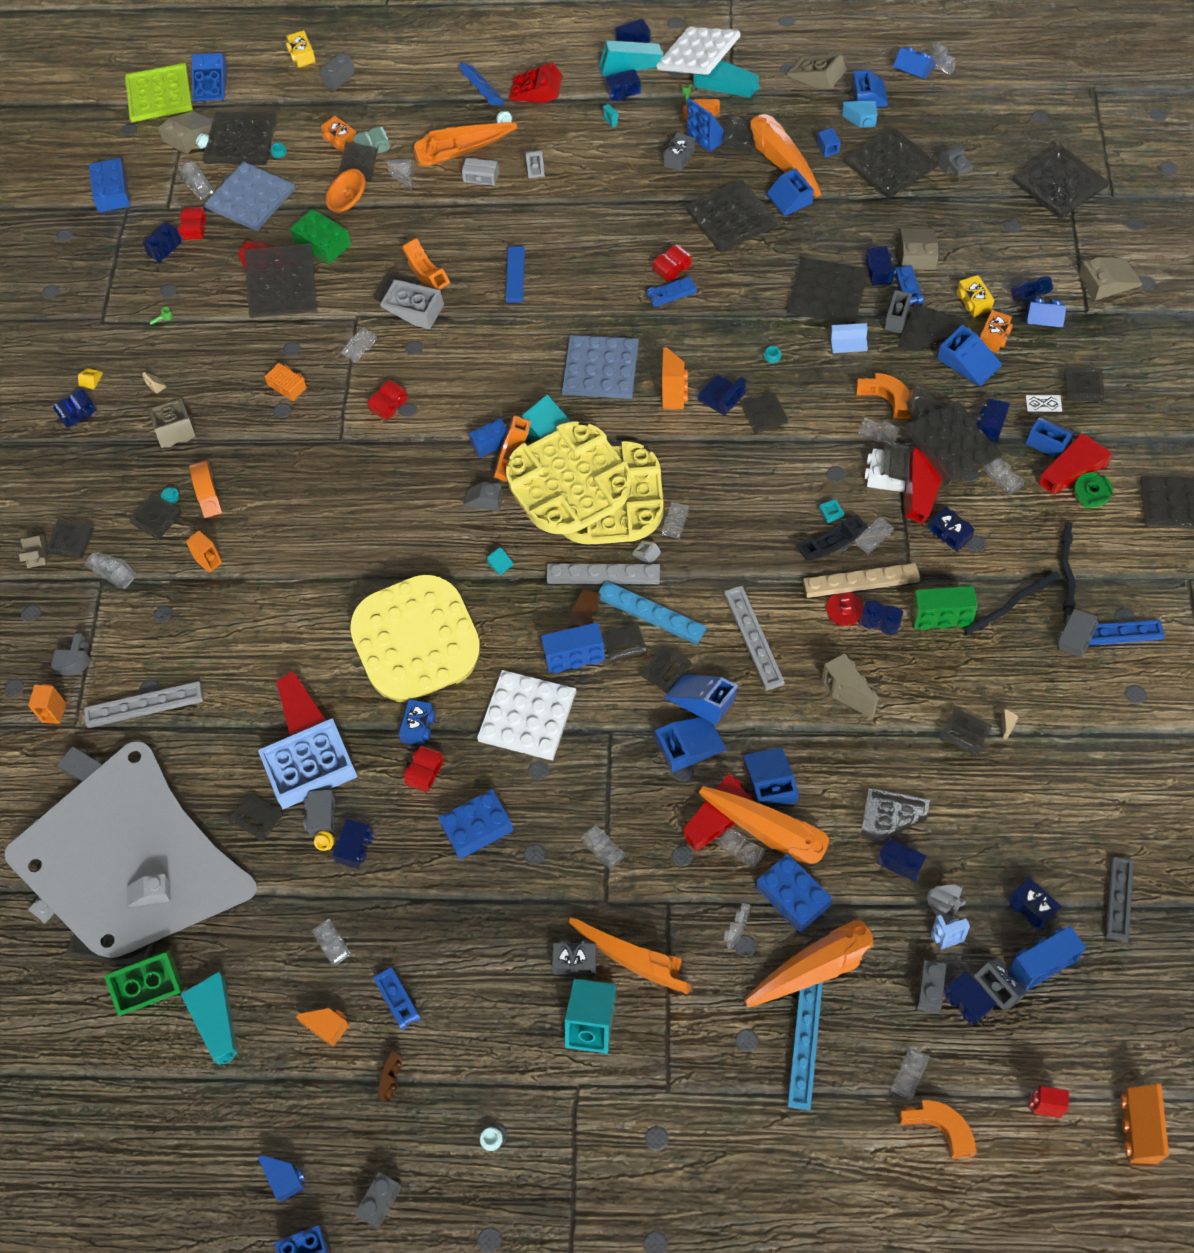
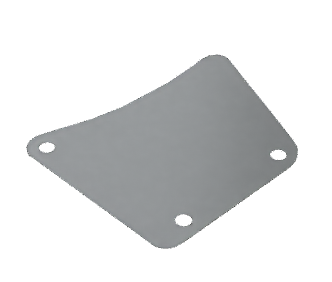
(110, 835)

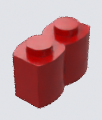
(192, 223)
(672, 262)
(387, 400)
(423, 769)
(1049, 1101)

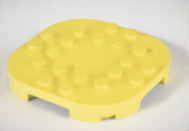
(568, 478)
(640, 512)
(415, 638)

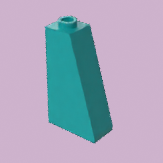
(625, 56)
(729, 80)
(212, 1015)

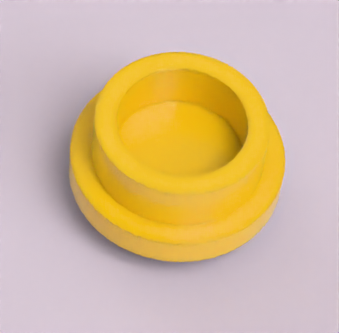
(324, 840)

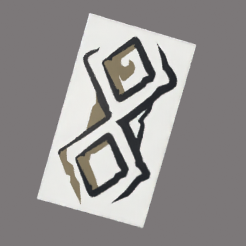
(1044, 403)

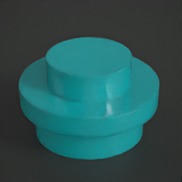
(278, 150)
(772, 354)
(170, 495)

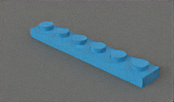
(652, 612)
(805, 1047)

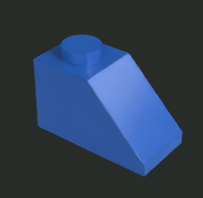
(282, 1177)

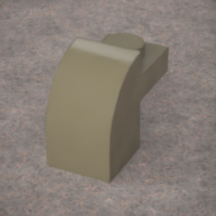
(34, 551)

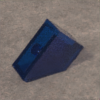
(633, 32)

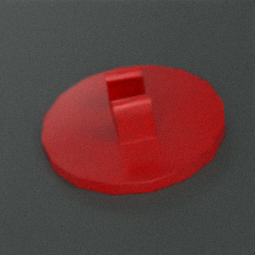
(844, 608)

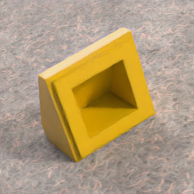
(89, 378)

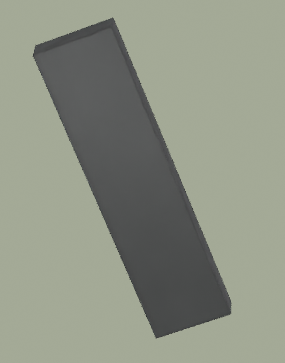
(1119, 899)

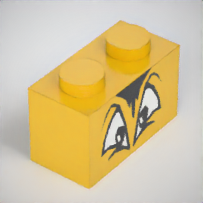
(300, 49)
(975, 296)

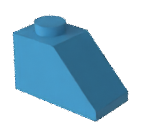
(860, 113)

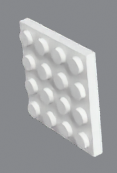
(698, 50)
(527, 715)

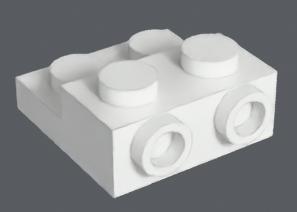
(878, 481)

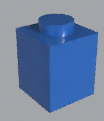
(828, 142)

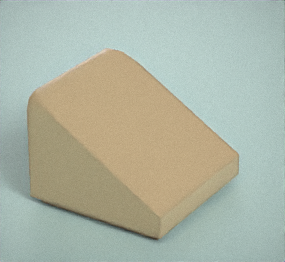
(153, 382)
(1008, 722)

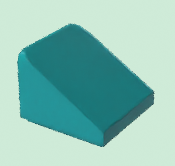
(499, 561)

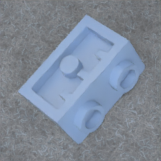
(949, 934)

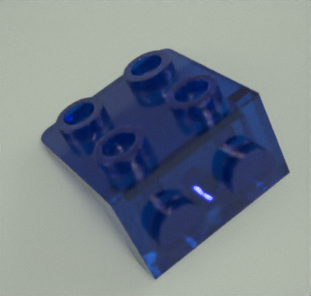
(722, 394)

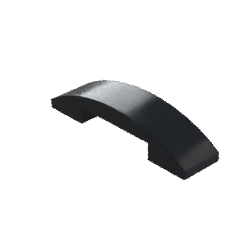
(833, 540)

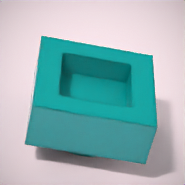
(610, 115)
(831, 511)

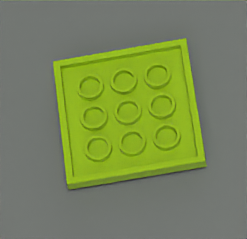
(158, 92)

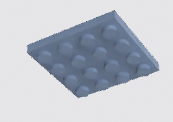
(250, 196)
(600, 367)

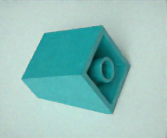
(544, 419)
(590, 1016)

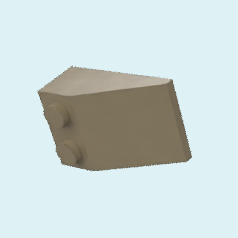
(819, 70)
(184, 129)
(919, 248)
(1108, 276)
(171, 423)

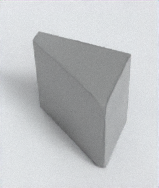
(647, 552)

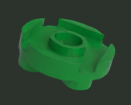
(1092, 499)

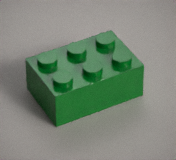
(326, 236)
(943, 607)
(144, 982)

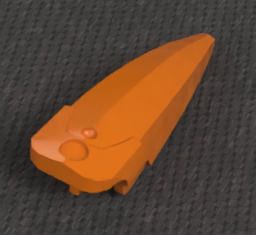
(458, 141)
(780, 149)
(770, 826)
(644, 962)
(816, 963)

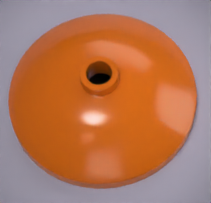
(345, 190)

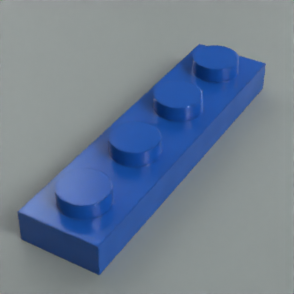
(484, 87)

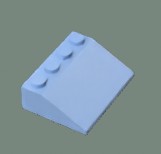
(307, 763)

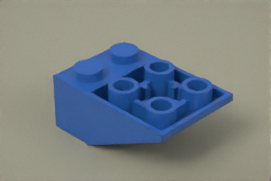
(209, 76)
(703, 127)
(969, 356)
(704, 695)
(688, 742)
(771, 778)

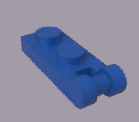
(908, 283)
(671, 291)
(396, 997)

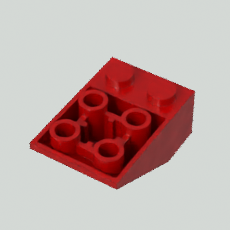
(537, 84)

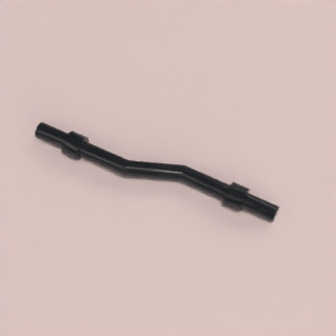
(1066, 541)
(1040, 584)

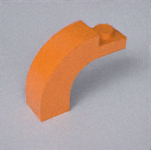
(422, 267)
(888, 388)
(514, 438)
(204, 488)
(951, 1123)

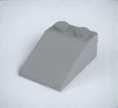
(413, 303)

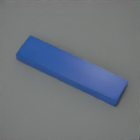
(515, 274)
(1128, 632)

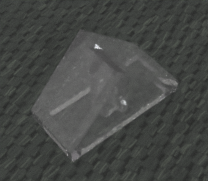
(402, 171)

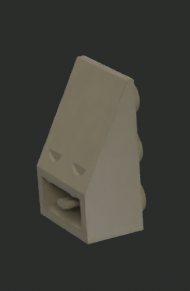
(849, 686)

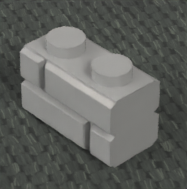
(480, 171)

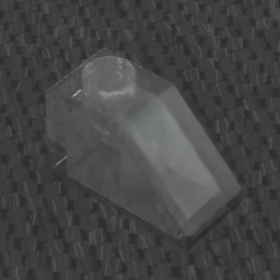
(195, 179)

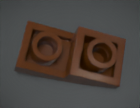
(584, 608)
(387, 1084)

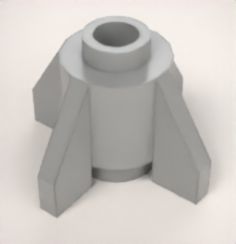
(945, 900)

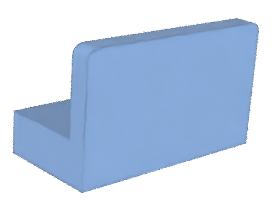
(849, 338)

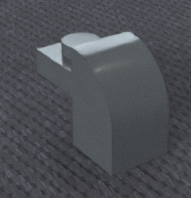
(954, 161)
(74, 660)

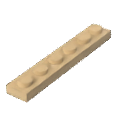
(861, 580)

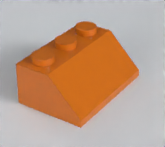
(674, 381)
(1144, 1124)

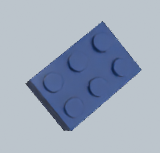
(109, 185)
(573, 648)
(475, 824)
(794, 893)
(1047, 957)

